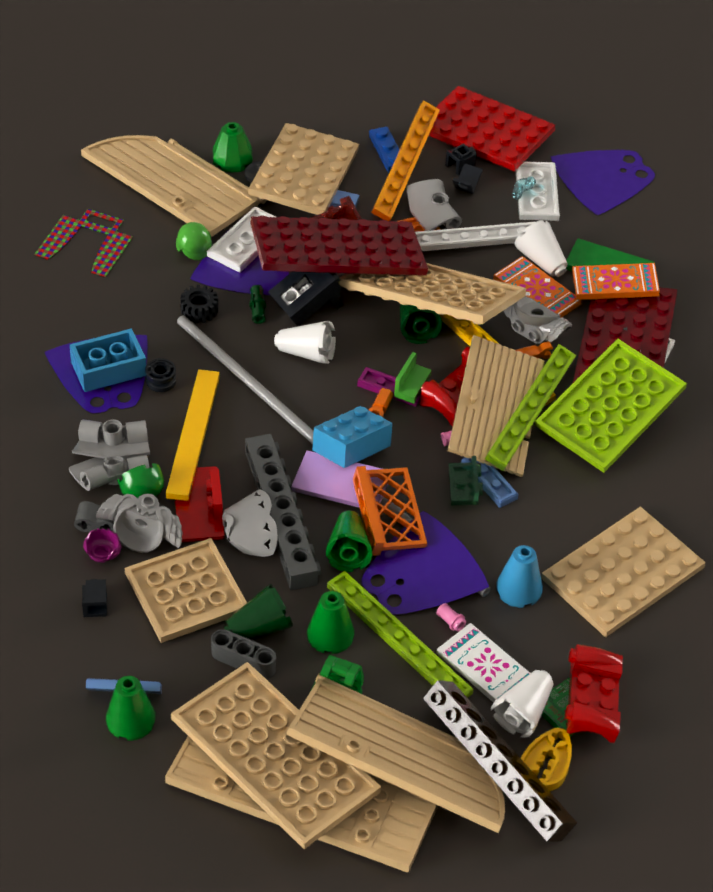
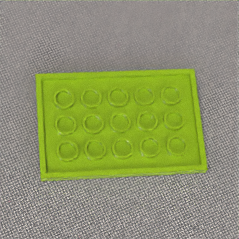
(610, 405)

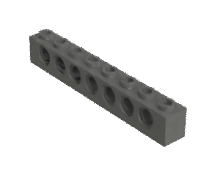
(292, 541)

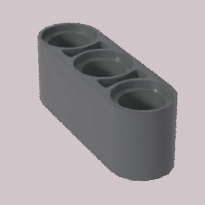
(238, 650)

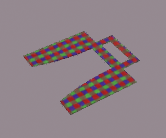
(67, 227)

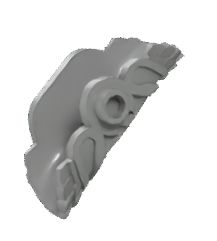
(536, 327)
(141, 521)

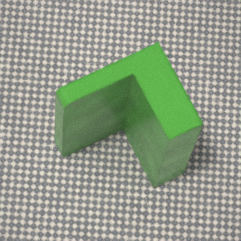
(410, 380)

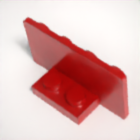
(203, 512)

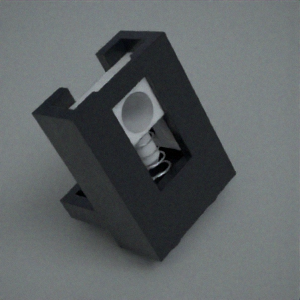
(306, 297)

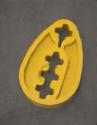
(561, 755)

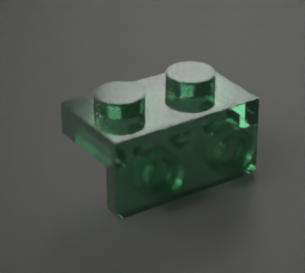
(464, 482)

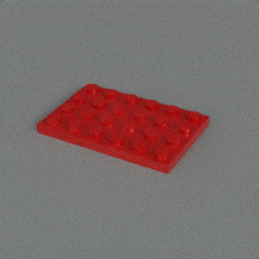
(490, 127)

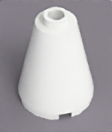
(542, 248)
(308, 341)
(523, 704)

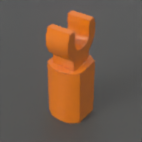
(540, 351)
(382, 402)

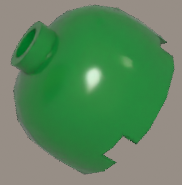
(142, 481)

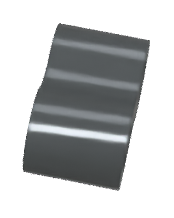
(87, 520)

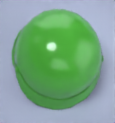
(193, 240)

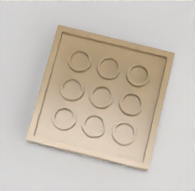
(185, 590)

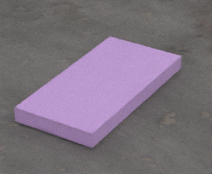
(329, 481)

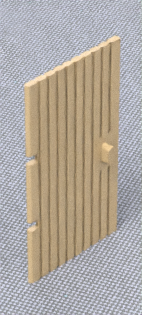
(489, 396)

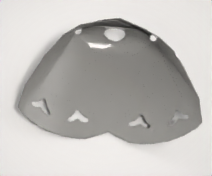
(245, 525)

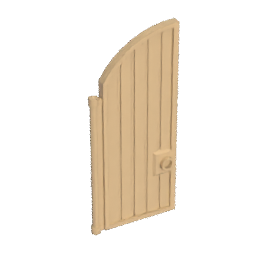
(174, 179)
(398, 751)

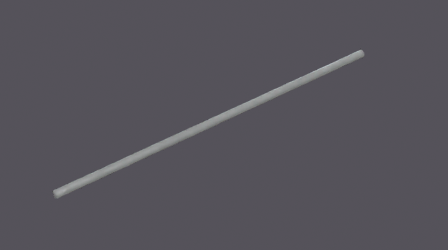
(267, 396)

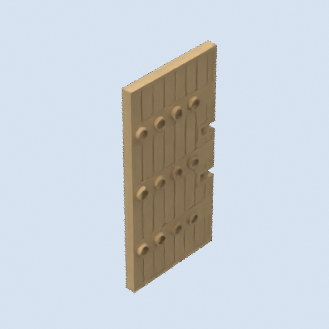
(383, 829)

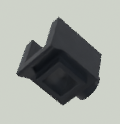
(461, 155)
(94, 598)

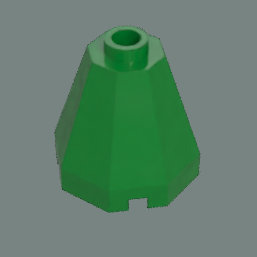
(232, 148)

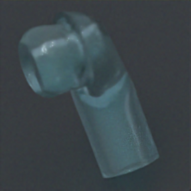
(523, 185)

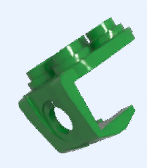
(344, 673)

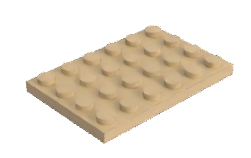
(304, 169)
(623, 571)

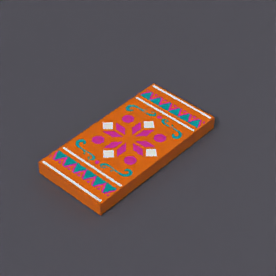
(615, 281)
(538, 286)

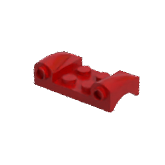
(446, 394)
(594, 692)

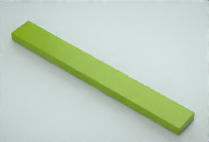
(530, 407)
(395, 633)

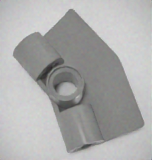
(430, 205)
(112, 439)
(101, 471)

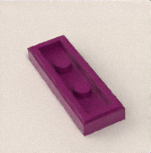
(375, 380)

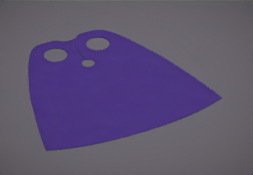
(597, 177)
(221, 276)
(61, 364)
(430, 574)

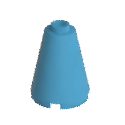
(520, 578)

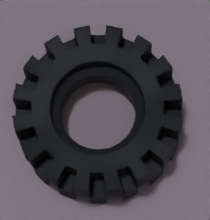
(199, 312)

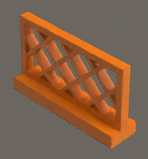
(371, 516)

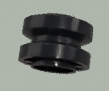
(160, 375)

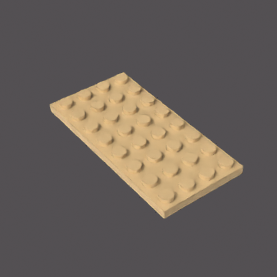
(440, 291)
(244, 731)

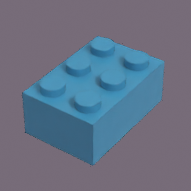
(108, 360)
(352, 436)

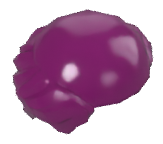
(102, 545)

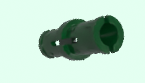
(257, 304)

